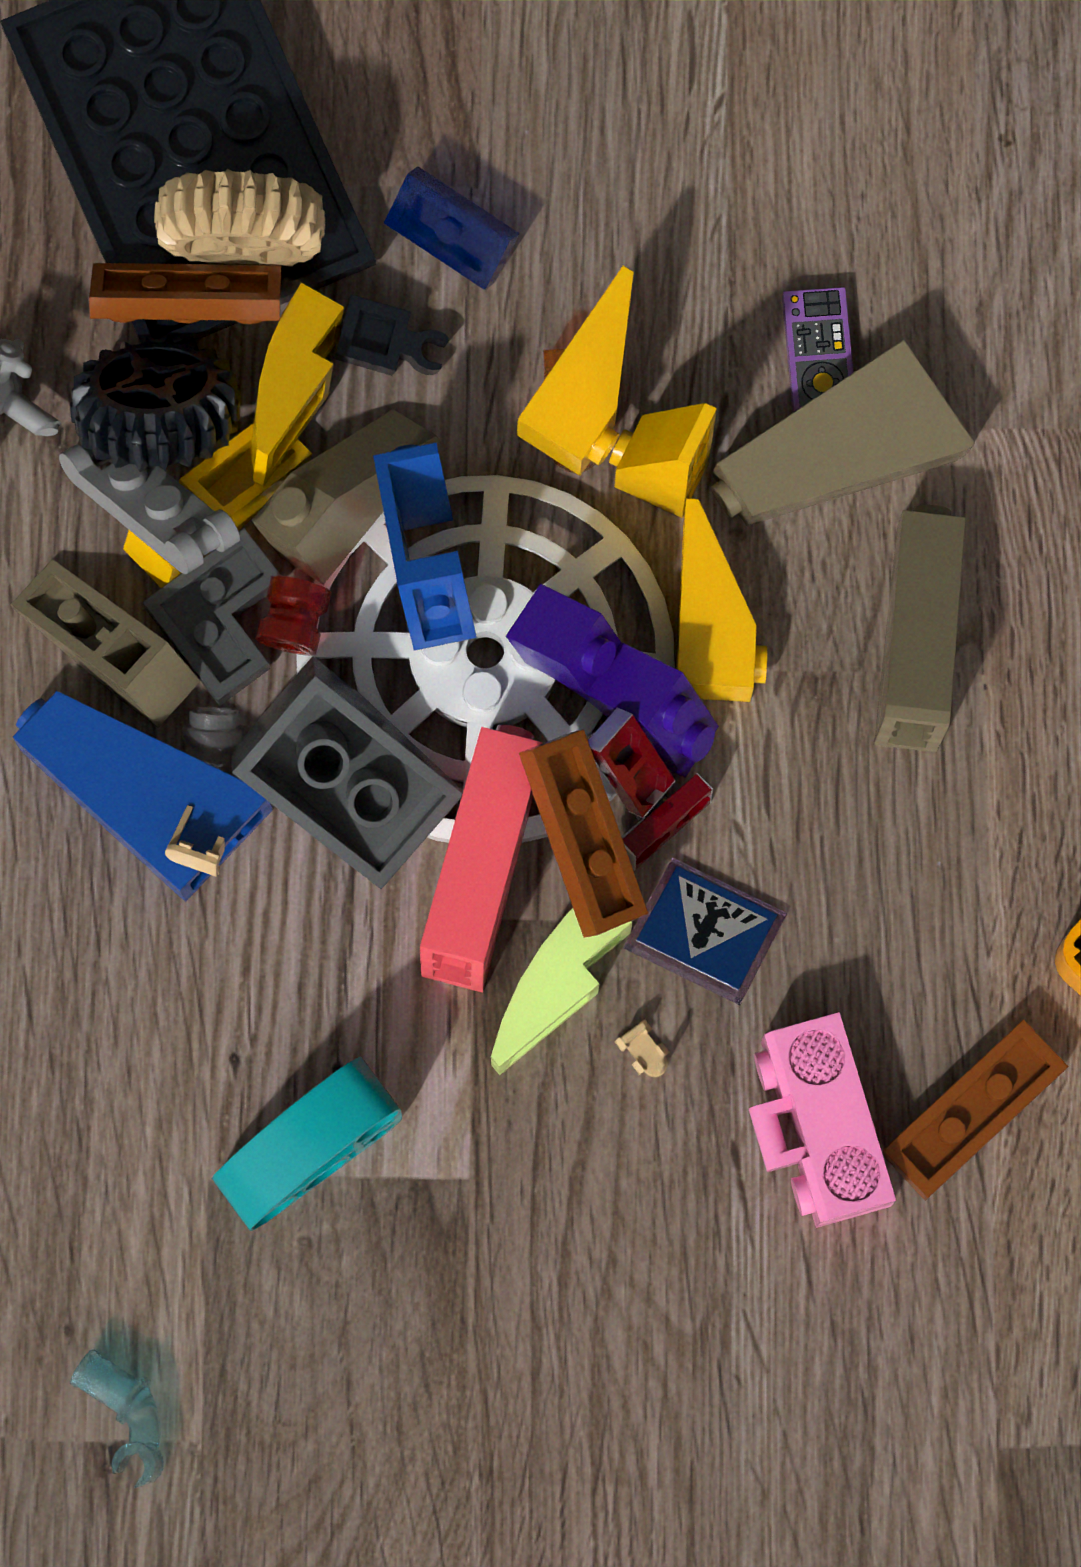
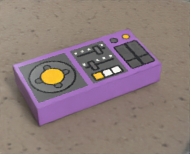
(816, 342)

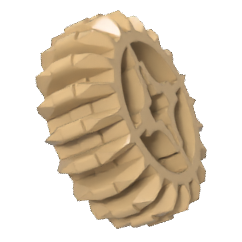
(239, 218)

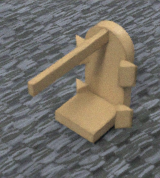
(186, 856)
(648, 1056)

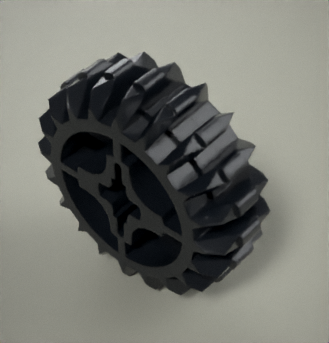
(155, 404)

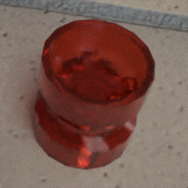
(293, 615)

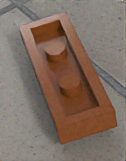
(185, 292)
(583, 833)
(974, 1109)

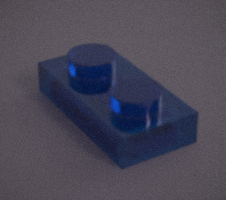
(451, 228)

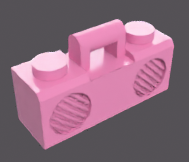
(838, 1143)

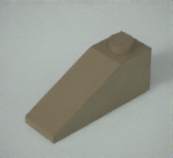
(334, 497)
(107, 642)

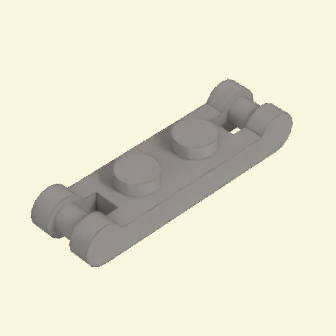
(153, 508)

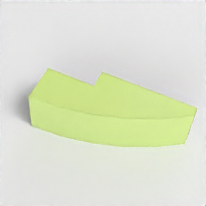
(552, 988)

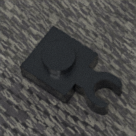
(378, 336)

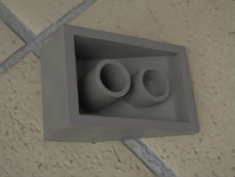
(344, 773)

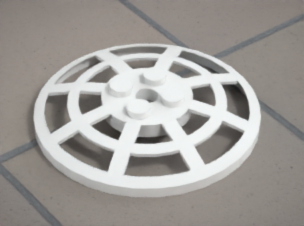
(511, 688)

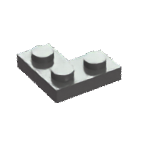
(200, 615)

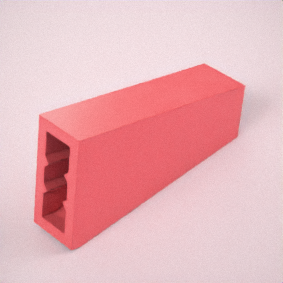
(479, 861)

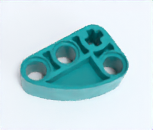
(308, 1143)

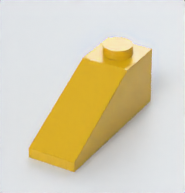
(578, 400)
(665, 456)
(714, 622)

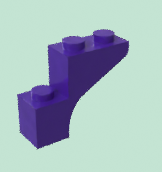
(589, 658)

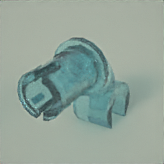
(133, 1406)

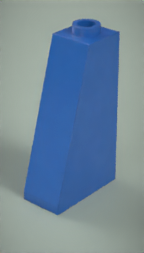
(139, 786)

